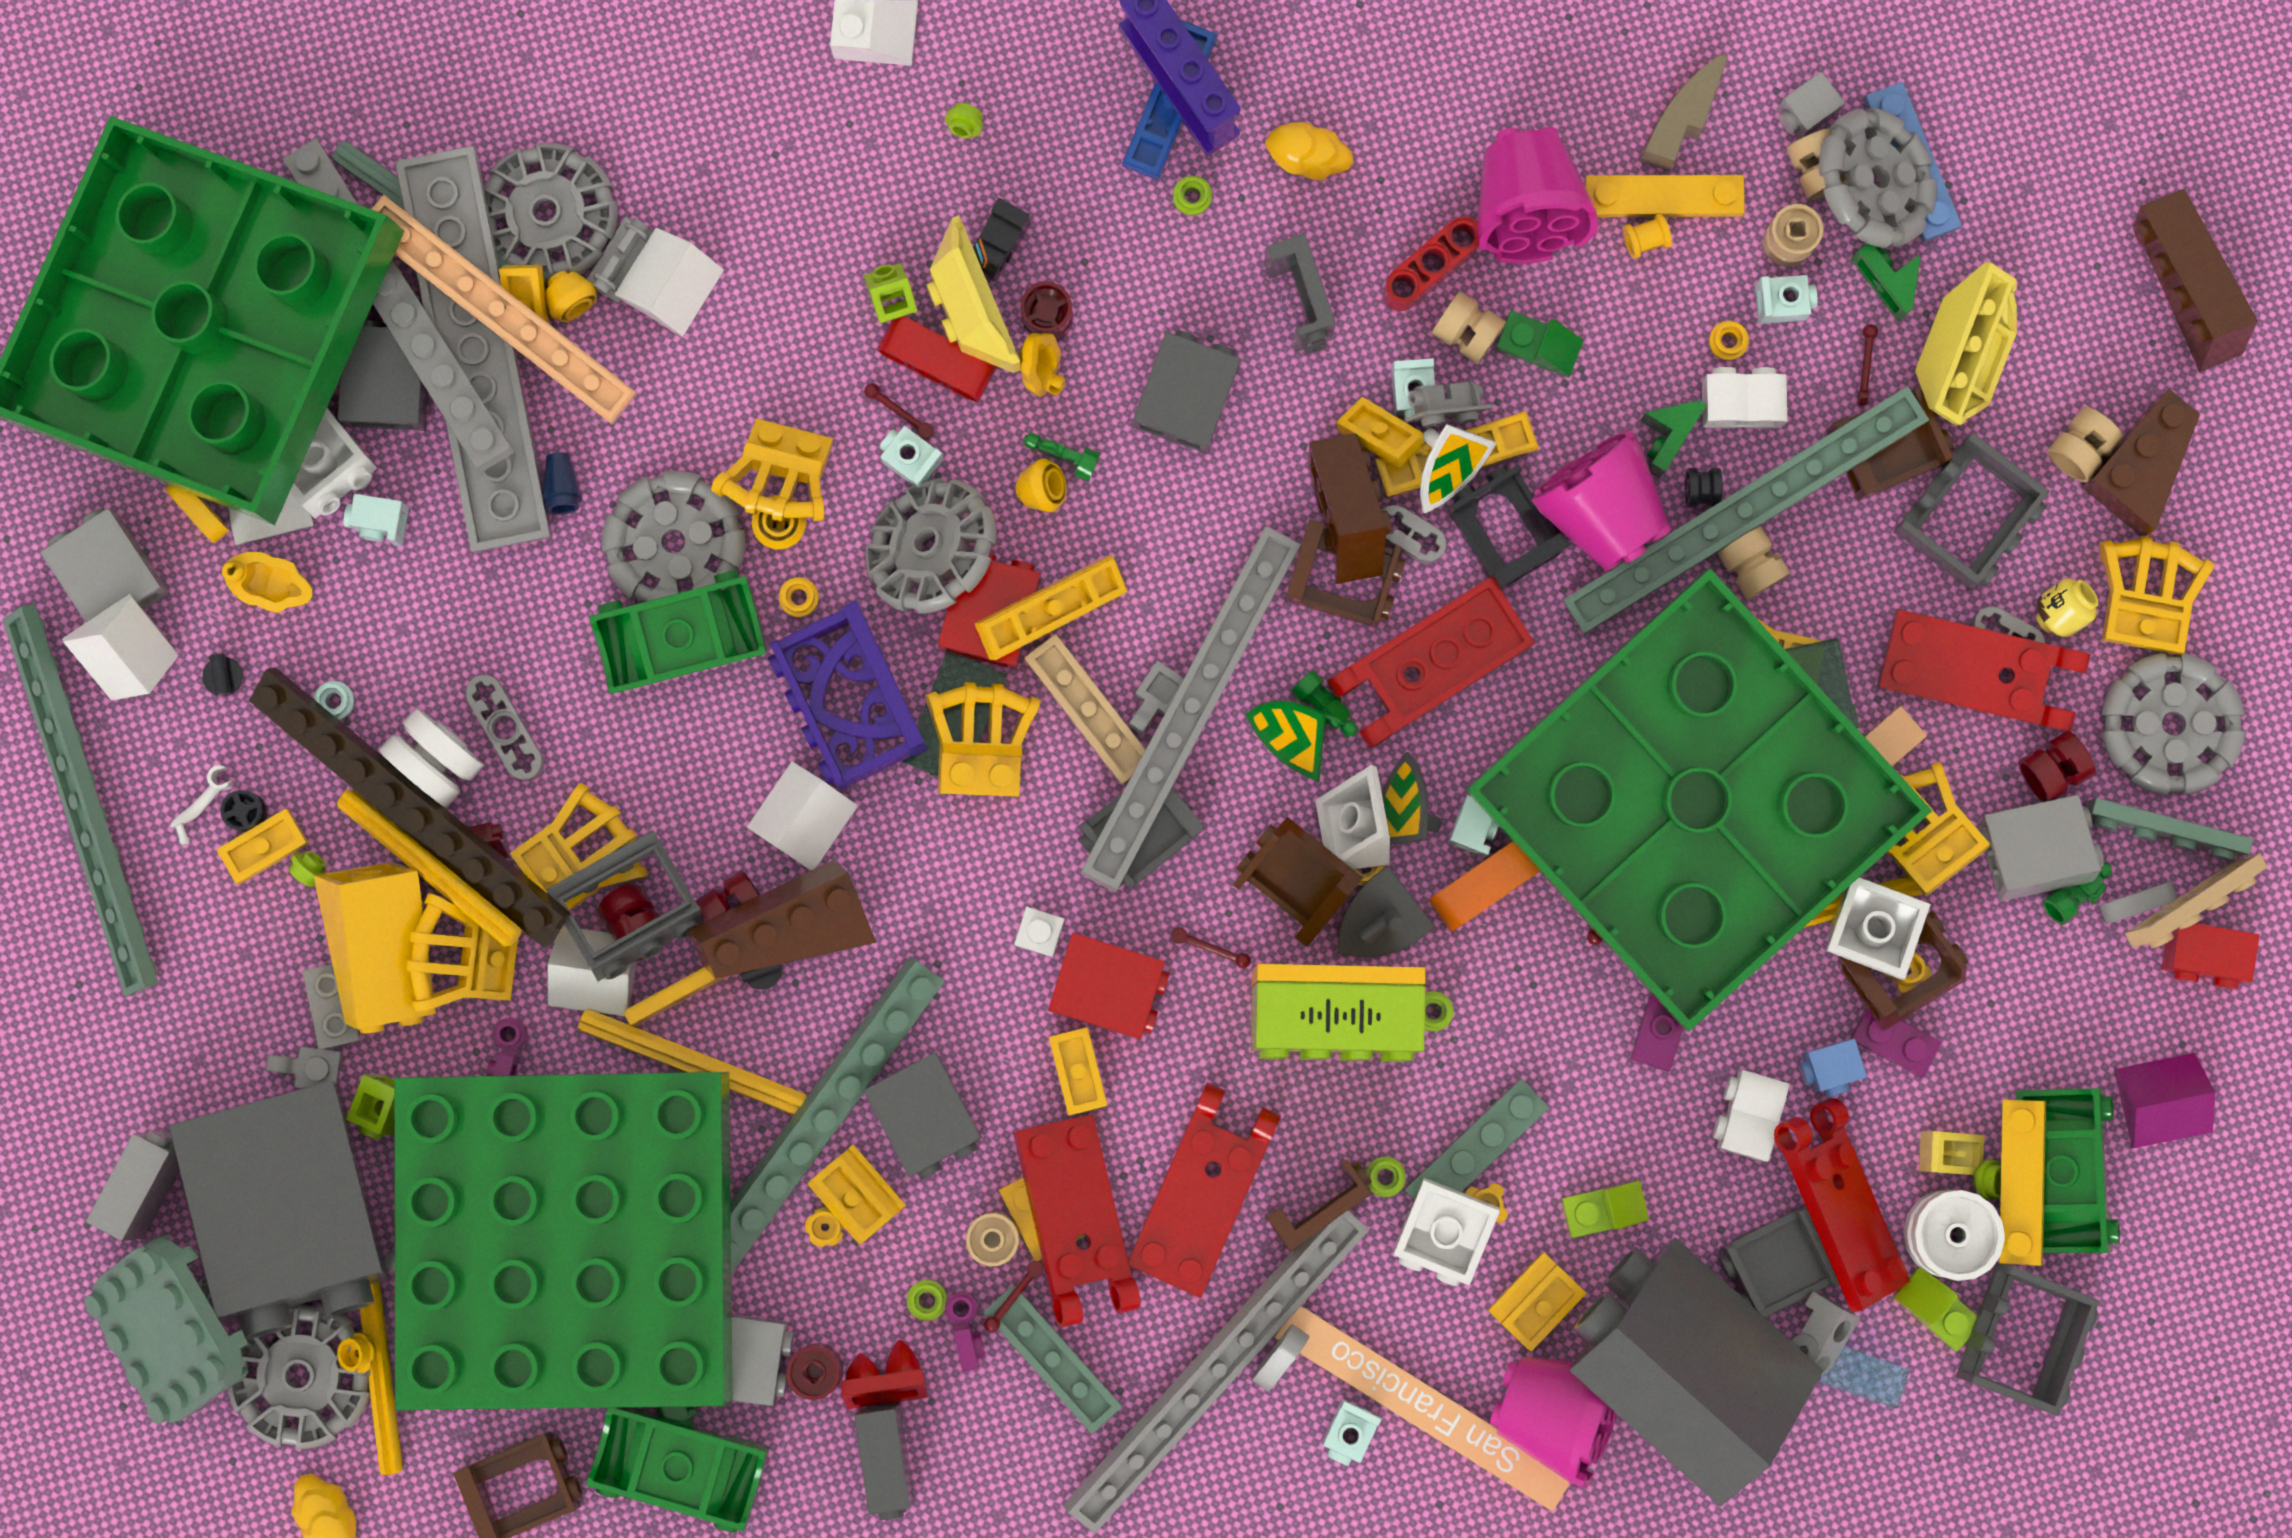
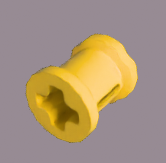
(1647, 236)

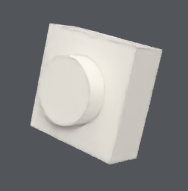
(1039, 932)

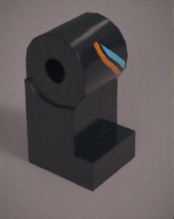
(1000, 237)

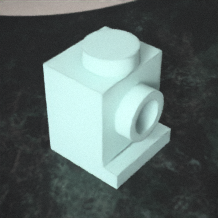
(1773, 306)
(1405, 373)
(918, 468)
(377, 518)
(1472, 828)
(1350, 1416)

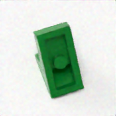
(1892, 287)
(1540, 343)
(1675, 424)

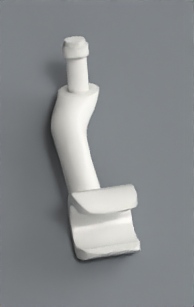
(201, 803)

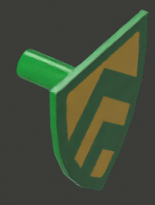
(1291, 734)

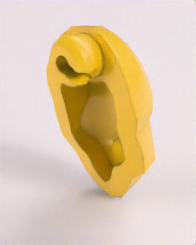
(1308, 150)
(1040, 363)
(266, 581)
(322, 1509)

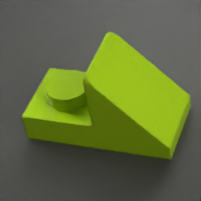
(1605, 1209)
(1937, 1308)

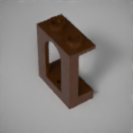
(1357, 611)
(1889, 1012)
(1296, 1235)
(479, 1505)

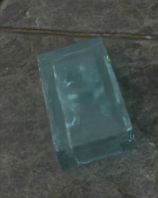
(1867, 1377)

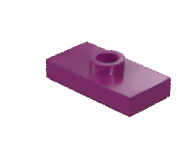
(1656, 1037)

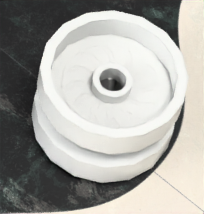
(434, 754)
(1978, 1234)

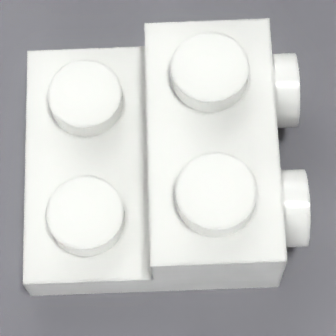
(331, 468)
(1445, 1233)

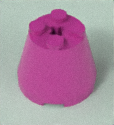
(1532, 198)
(1606, 501)
(1554, 1417)

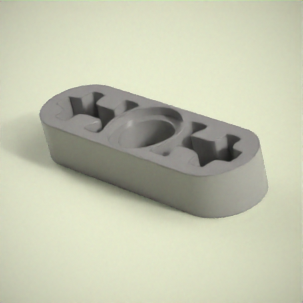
(499, 697)

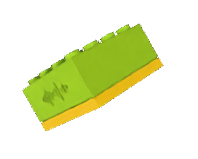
(1338, 1011)

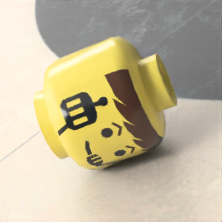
(2067, 607)

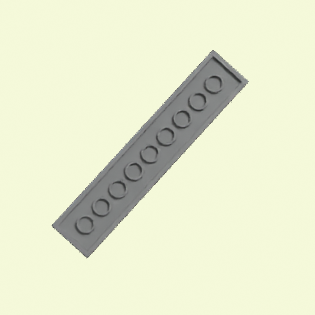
(506, 500)

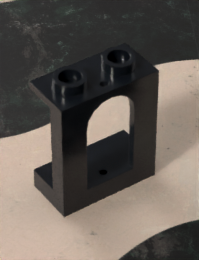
(1511, 485)

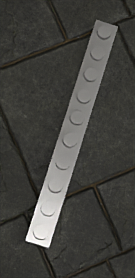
(416, 332)
(1190, 709)
(1212, 1371)

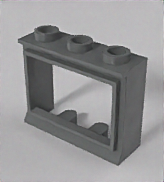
(2006, 537)
(644, 941)
(2064, 1351)

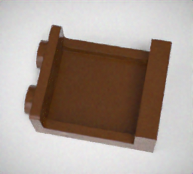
(1903, 460)
(1298, 876)

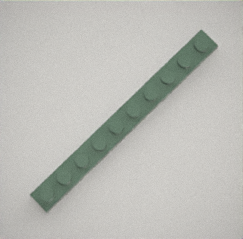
(1746, 509)
(80, 800)
(829, 1104)

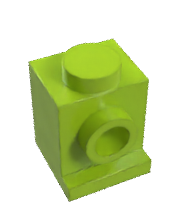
(886, 284)
(367, 1106)

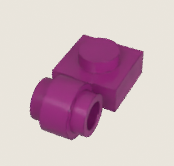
(508, 1059)
(969, 1345)

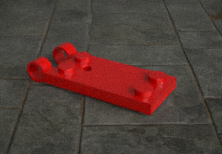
(1448, 651)
(1963, 667)
(1072, 1198)
(1196, 1210)
(1843, 1213)

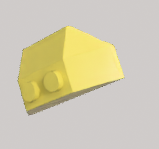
(968, 301)
(1969, 344)

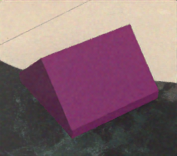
(2166, 1100)

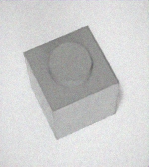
(1809, 106)

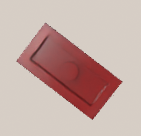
(900, 1383)

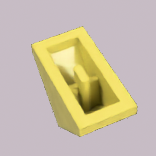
(1950, 1152)

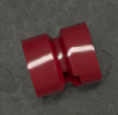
(1046, 309)
(2047, 777)
(716, 902)
(626, 911)
(815, 1371)

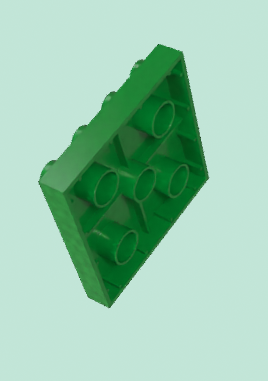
(194, 318)
(1698, 799)
(562, 1241)

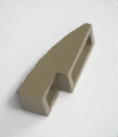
(1684, 115)

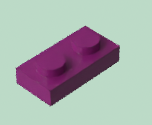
(1898, 1044)

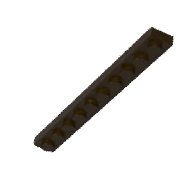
(409, 807)

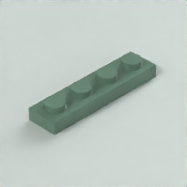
(2183, 834)
(1484, 1139)
(1055, 1362)

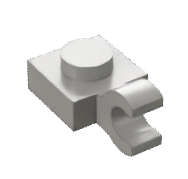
(1156, 693)
(311, 1066)

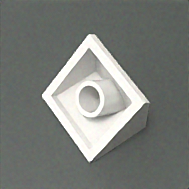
(669, 281)
(122, 650)
(802, 816)
(1355, 821)
(1877, 927)
(573, 983)

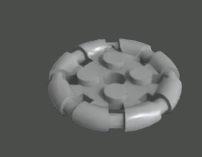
(1862, 202)
(571, 211)
(666, 518)
(947, 555)
(2195, 716)
(305, 1401)

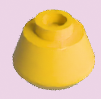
(569, 296)
(1042, 486)
(778, 537)

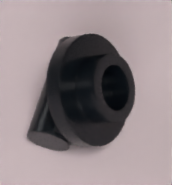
(222, 675)
(764, 977)

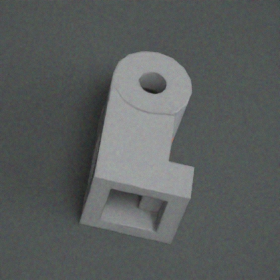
(1825, 1331)

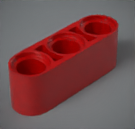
(1422, 280)
(935, 358)

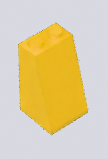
(368, 937)

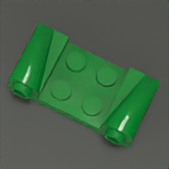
(678, 633)
(2075, 1171)
(678, 1467)

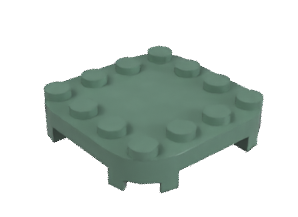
(166, 1331)

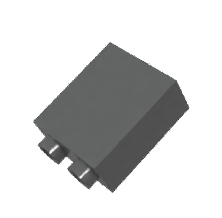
(279, 1208)
(1693, 1368)

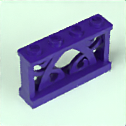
(1181, 72)
(855, 643)

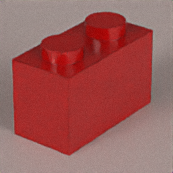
(2213, 954)

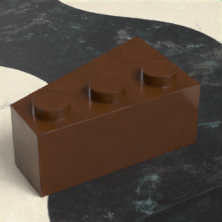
(2145, 464)
(1350, 506)

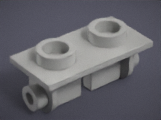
(619, 257)
(1461, 403)
(326, 1008)

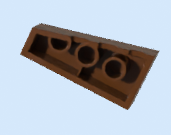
(2195, 280)
(787, 924)

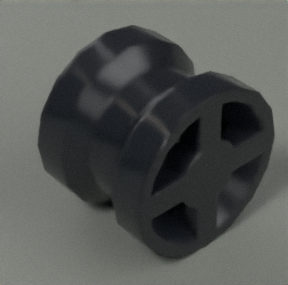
(1703, 487)
(235, 812)

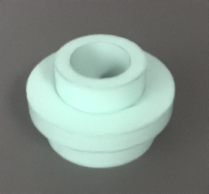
(331, 688)

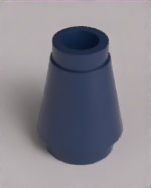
(561, 487)

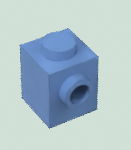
(1832, 1067)

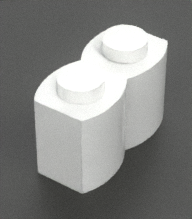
(1744, 399)
(1751, 1115)

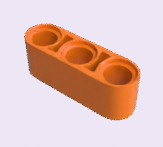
(1482, 886)

